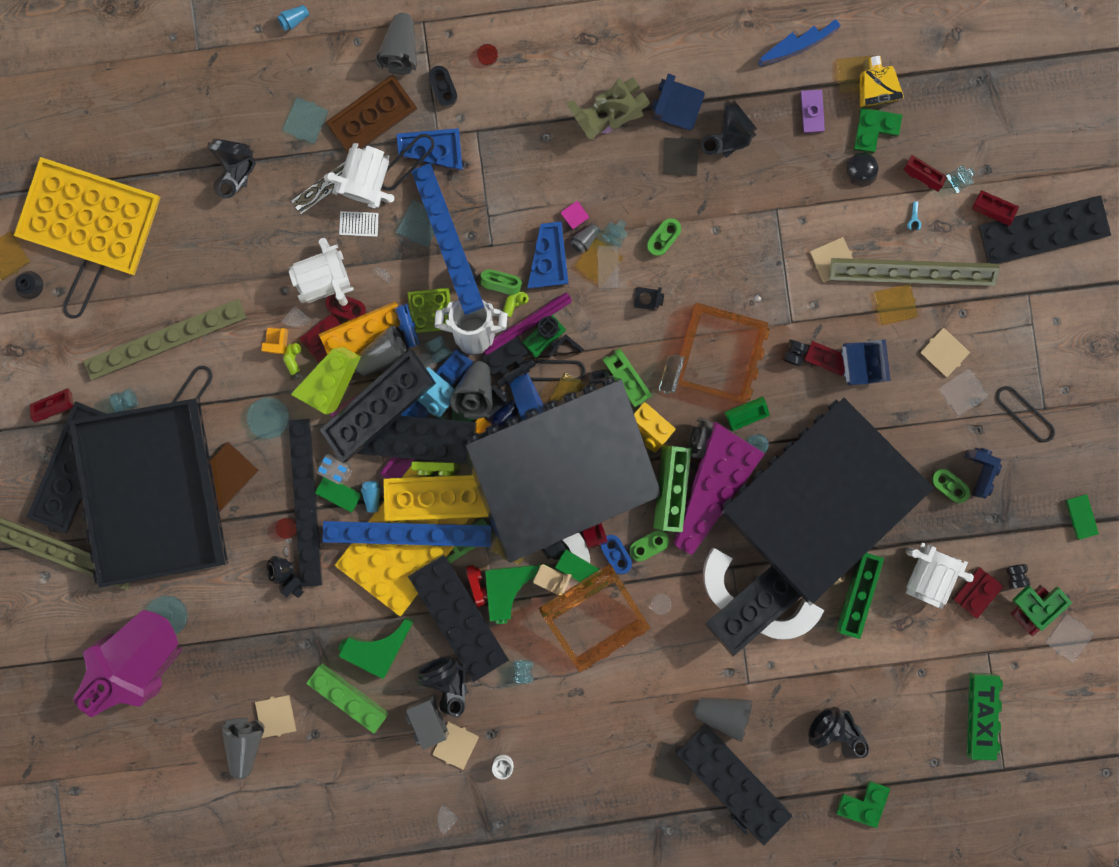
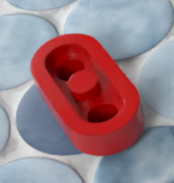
(479, 593)

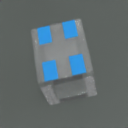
(334, 469)

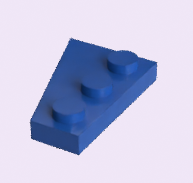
(445, 152)
(549, 259)

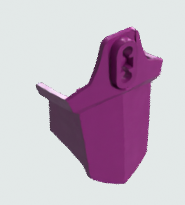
(128, 664)

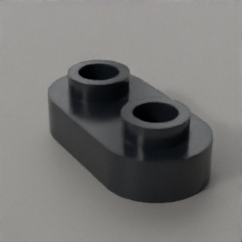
(443, 87)

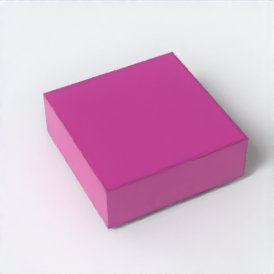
(575, 215)

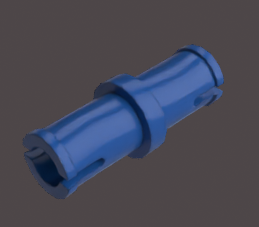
(407, 325)

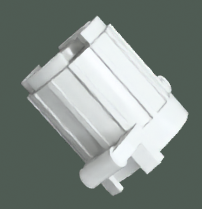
(362, 176)
(321, 275)
(471, 331)
(934, 575)

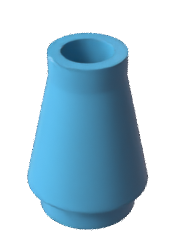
(291, 18)
(371, 495)

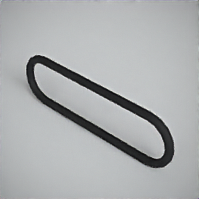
(403, 152)
(89, 294)
(555, 361)
(189, 379)
(1032, 408)

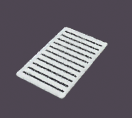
(358, 223)

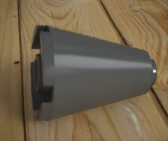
(398, 46)
(382, 352)
(473, 392)
(698, 438)
(724, 714)
(241, 745)

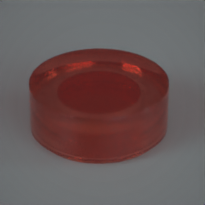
(487, 54)
(286, 528)

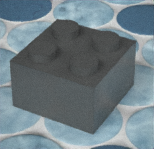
(427, 722)

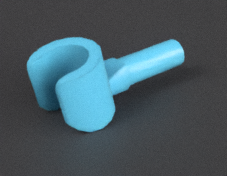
(914, 217)

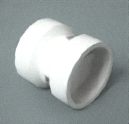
(502, 767)

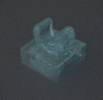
(961, 178)
(616, 233)

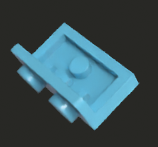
(438, 397)

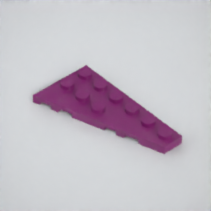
(718, 478)

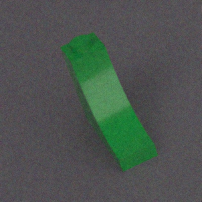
(503, 587)
(377, 654)

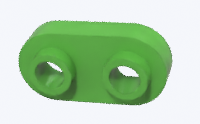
(663, 237)
(500, 282)
(949, 486)
(648, 543)

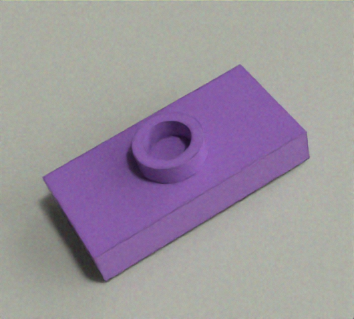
(812, 111)

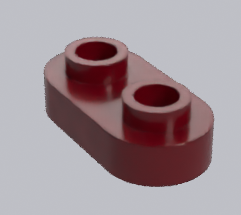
(347, 310)

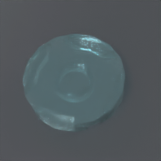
(268, 418)
(172, 609)

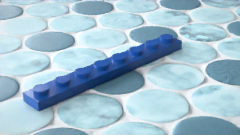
(448, 239)
(407, 534)

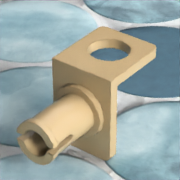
(551, 580)

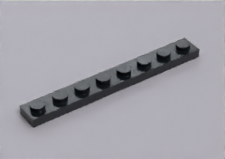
(305, 502)

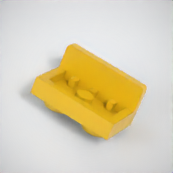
(653, 427)

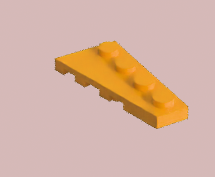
(362, 330)

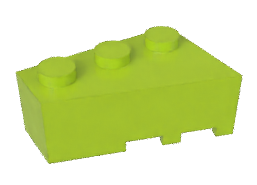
(328, 381)

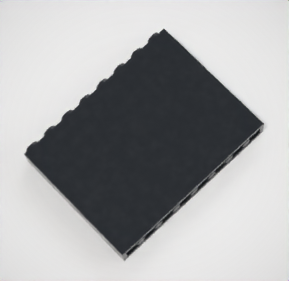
(561, 468)
(148, 492)
(826, 500)

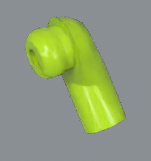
(514, 301)
(289, 357)

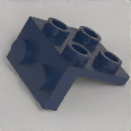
(677, 103)
(866, 362)
(990, 469)

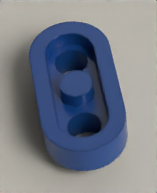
(617, 553)

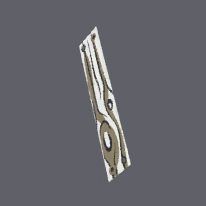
(316, 192)

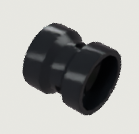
(548, 327)
(798, 349)
(1018, 578)

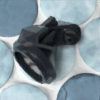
(736, 131)
(237, 163)
(448, 677)
(835, 726)

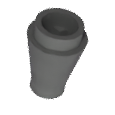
(583, 240)

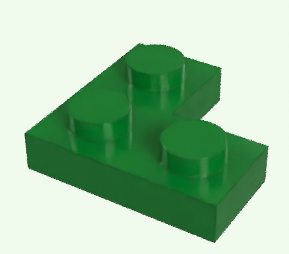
(873, 123)
(1042, 611)
(867, 810)

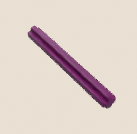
(529, 322)

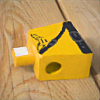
(879, 84)

